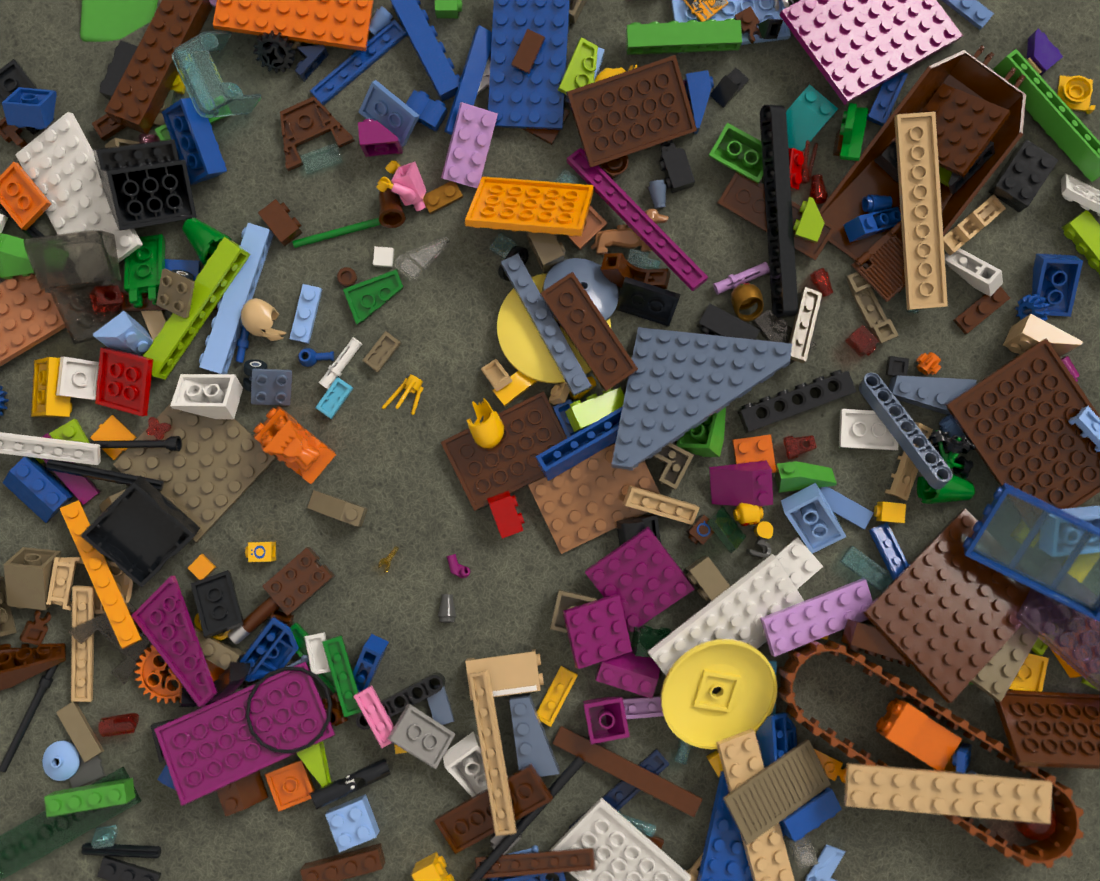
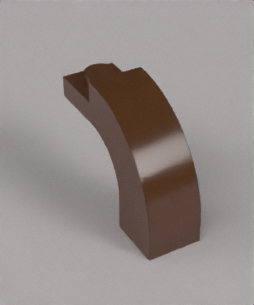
(616, 268)

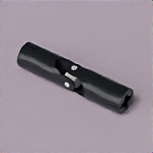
(342, 787)

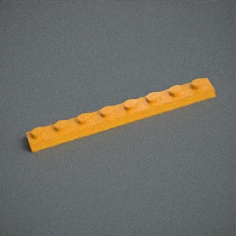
(101, 577)

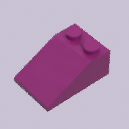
(741, 484)

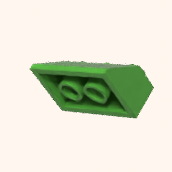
(739, 152)

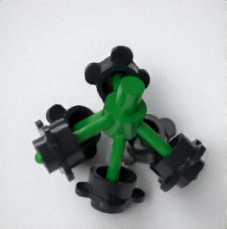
(950, 448)

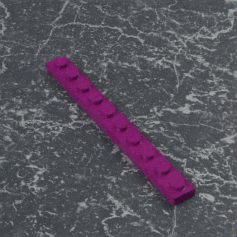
(638, 221)

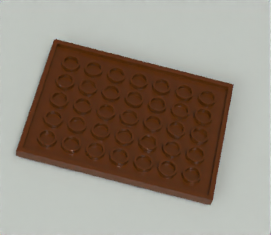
(1024, 431)
(949, 611)

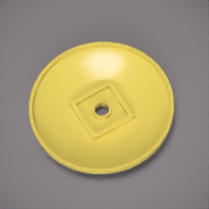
(523, 343)
(744, 698)

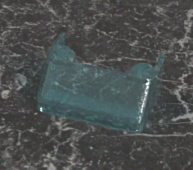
(202, 79)

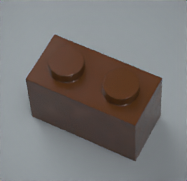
(280, 223)

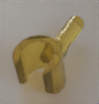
(387, 560)

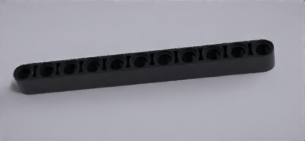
(778, 210)

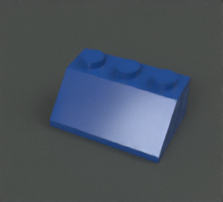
(37, 488)

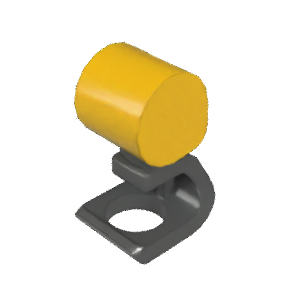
(763, 531)

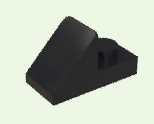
(729, 87)

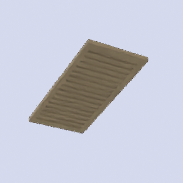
(776, 791)

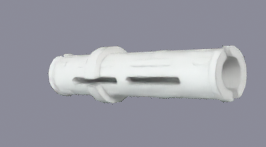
(343, 359)

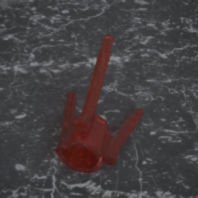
(807, 171)

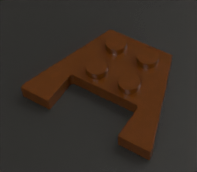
(306, 122)

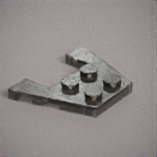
(124, 669)

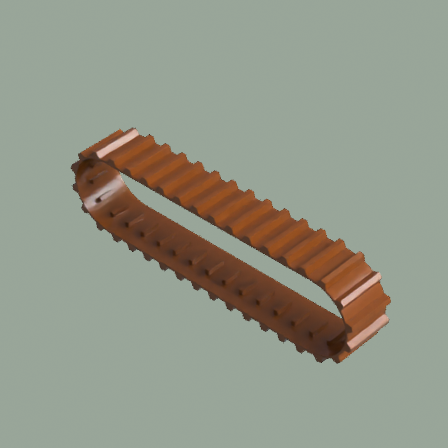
(1066, 811)

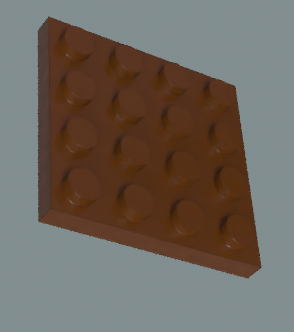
(963, 127)

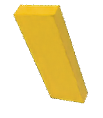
(556, 695)

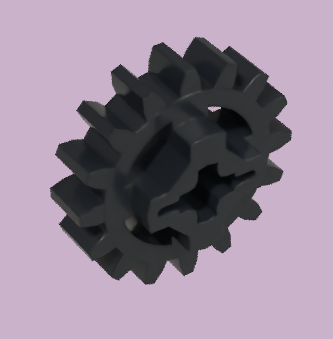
(265, 50)

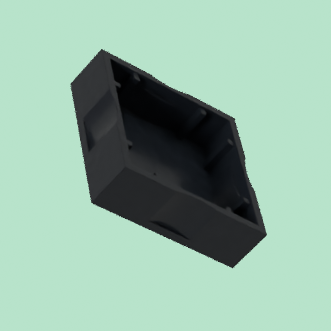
(140, 531)

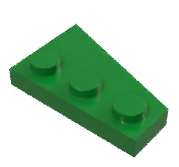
(372, 294)

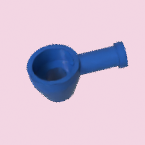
(314, 357)

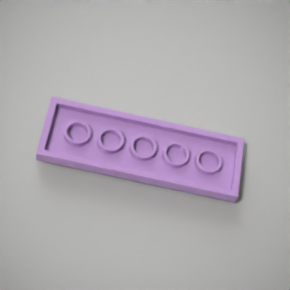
(816, 617)

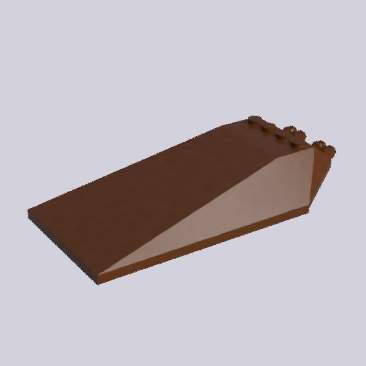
(867, 177)

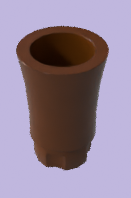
(391, 211)

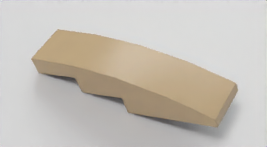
(972, 224)

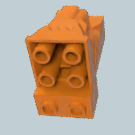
(293, 444)
(918, 734)

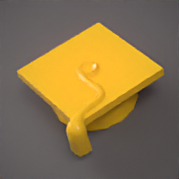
(1076, 92)

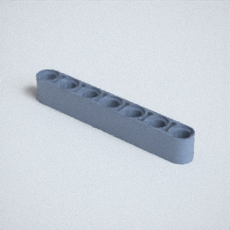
(905, 439)

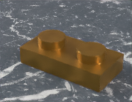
(442, 197)

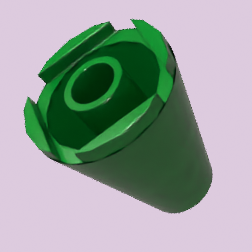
(202, 238)
(955, 490)

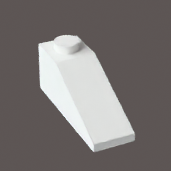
(975, 271)

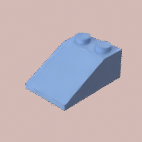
(813, 518)

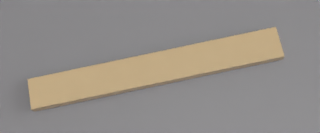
(492, 753)

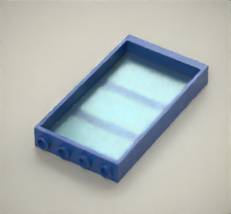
(1040, 548)

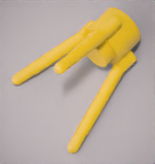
(411, 385)

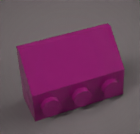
(630, 673)

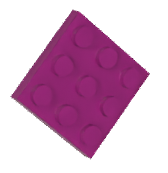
(597, 631)

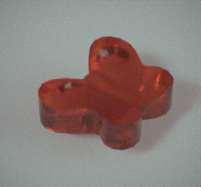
(156, 428)

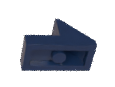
(313, 58)

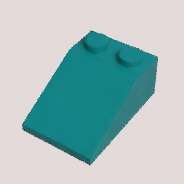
(807, 117)

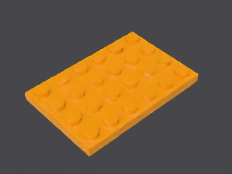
(530, 206)

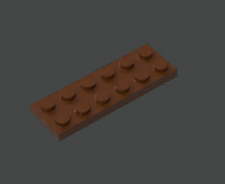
(748, 201)
(588, 331)
(473, 818)

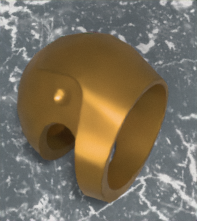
(744, 297)

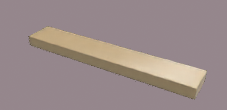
(82, 654)

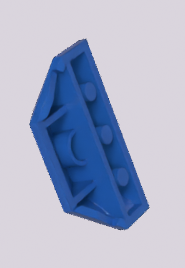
(270, 650)
(776, 737)

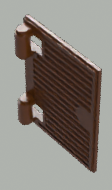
(887, 268)

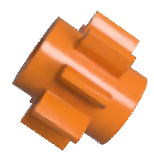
(928, 363)

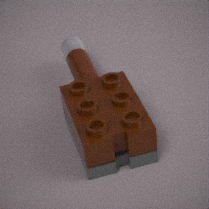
(287, 590)

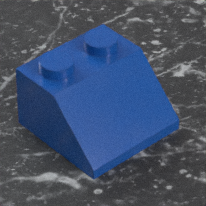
(30, 107)

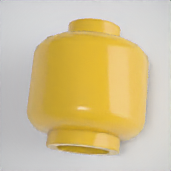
(748, 514)

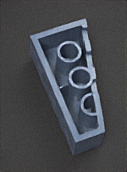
(928, 391)
(530, 737)

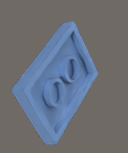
(389, 111)

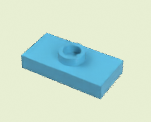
(334, 398)

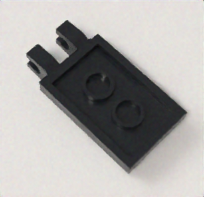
(11, 78)

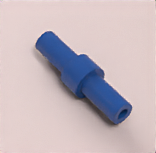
(242, 344)

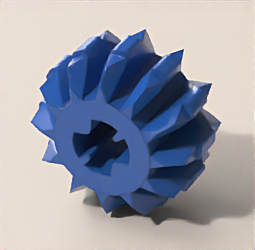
(1032, 305)

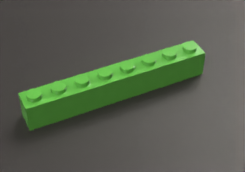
(1054, 116)

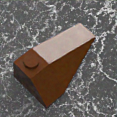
(26, 662)

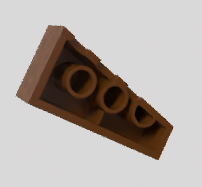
(872, 640)

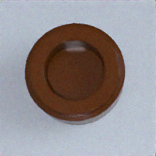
(346, 277)

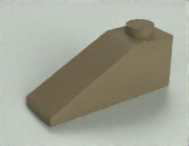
(337, 508)

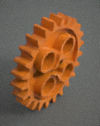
(151, 665)

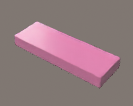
(375, 715)

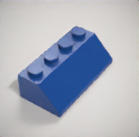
(194, 141)

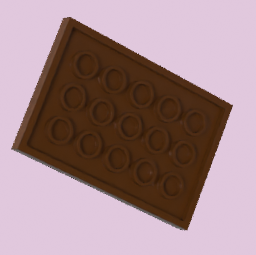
(631, 111)
(512, 463)
(1052, 728)

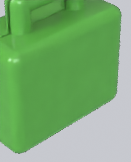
(114, 18)

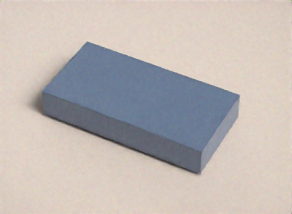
(440, 707)

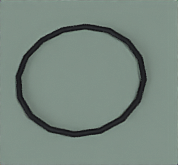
(323, 728)

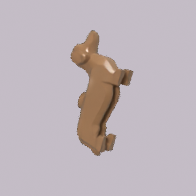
(624, 236)

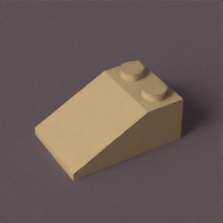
(1033, 330)

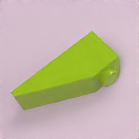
(316, 762)

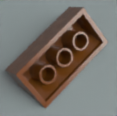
(242, 794)

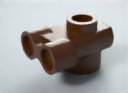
(337, 715)

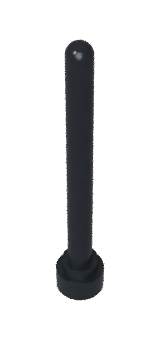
(172, 443)

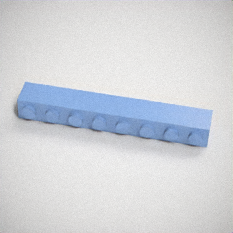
(228, 323)

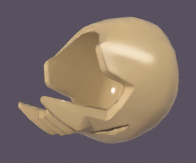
(259, 315)

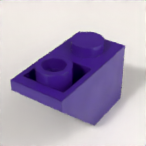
(1042, 51)

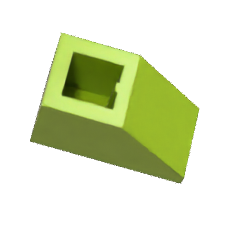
(810, 223)

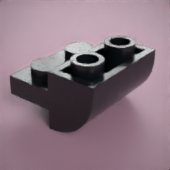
(632, 526)

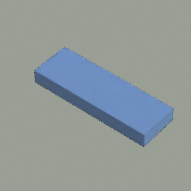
(847, 508)

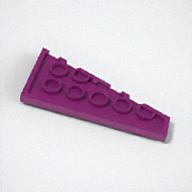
(171, 632)

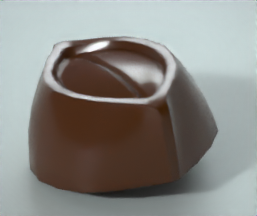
(616, 166)

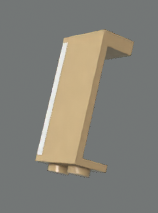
(509, 673)

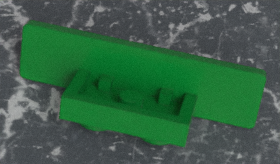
(853, 130)

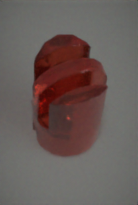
(118, 724)

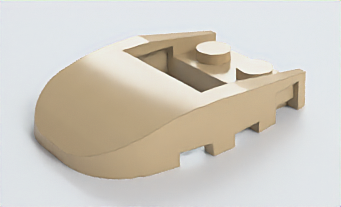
(62, 582)

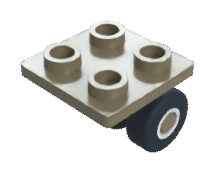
(176, 291)

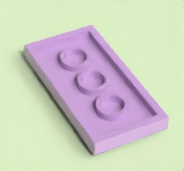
(469, 145)

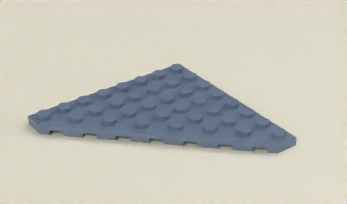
(683, 383)

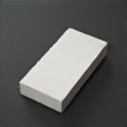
(316, 653)

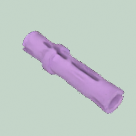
(742, 277)

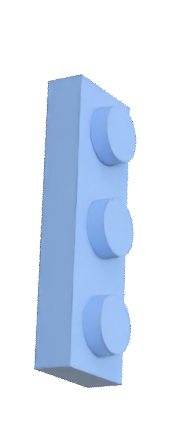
(305, 313)

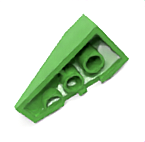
(13, 257)
(706, 438)

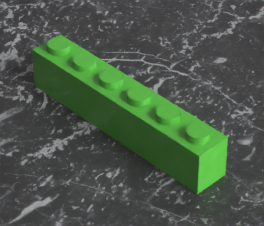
(683, 36)

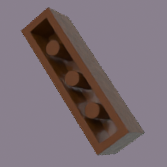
(345, 865)

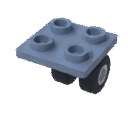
(267, 385)

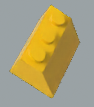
(44, 398)

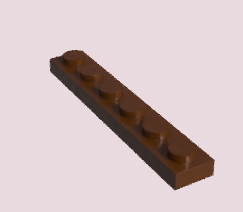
(541, 862)

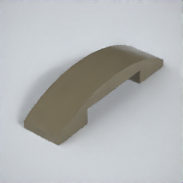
(870, 309)

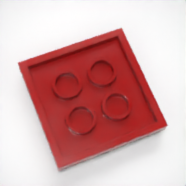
(124, 381)

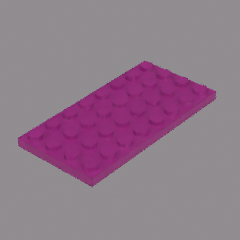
(215, 742)

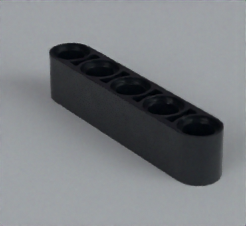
(409, 696)

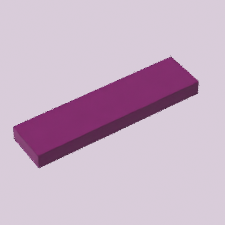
(78, 485)

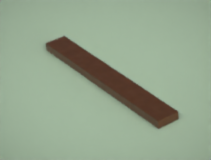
(628, 771)

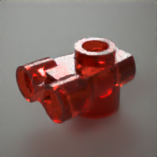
(795, 446)

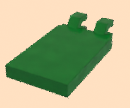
(144, 270)

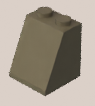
(29, 578)

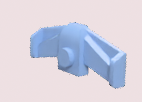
(828, 862)

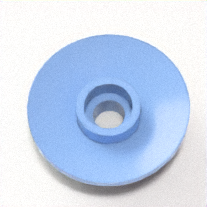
(68, 760)

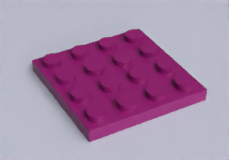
(642, 577)

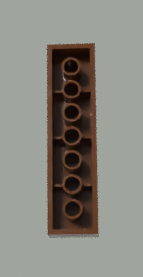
(152, 67)

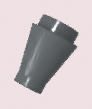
(447, 609)

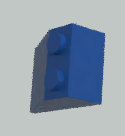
(1057, 281)

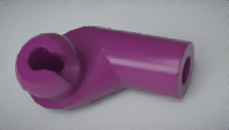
(456, 568)

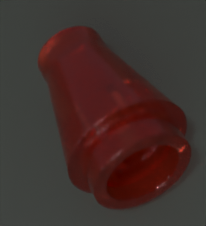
(818, 189)
(822, 282)

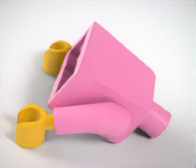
(406, 183)

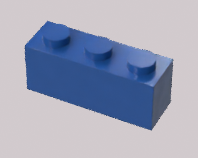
(810, 815)

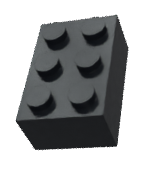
(1023, 175)

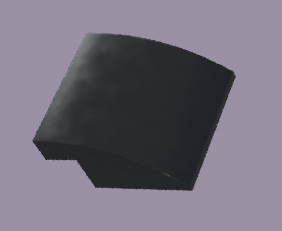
(145, 184)

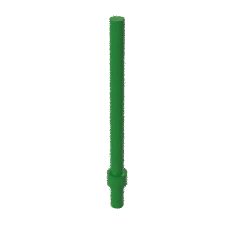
(336, 232)

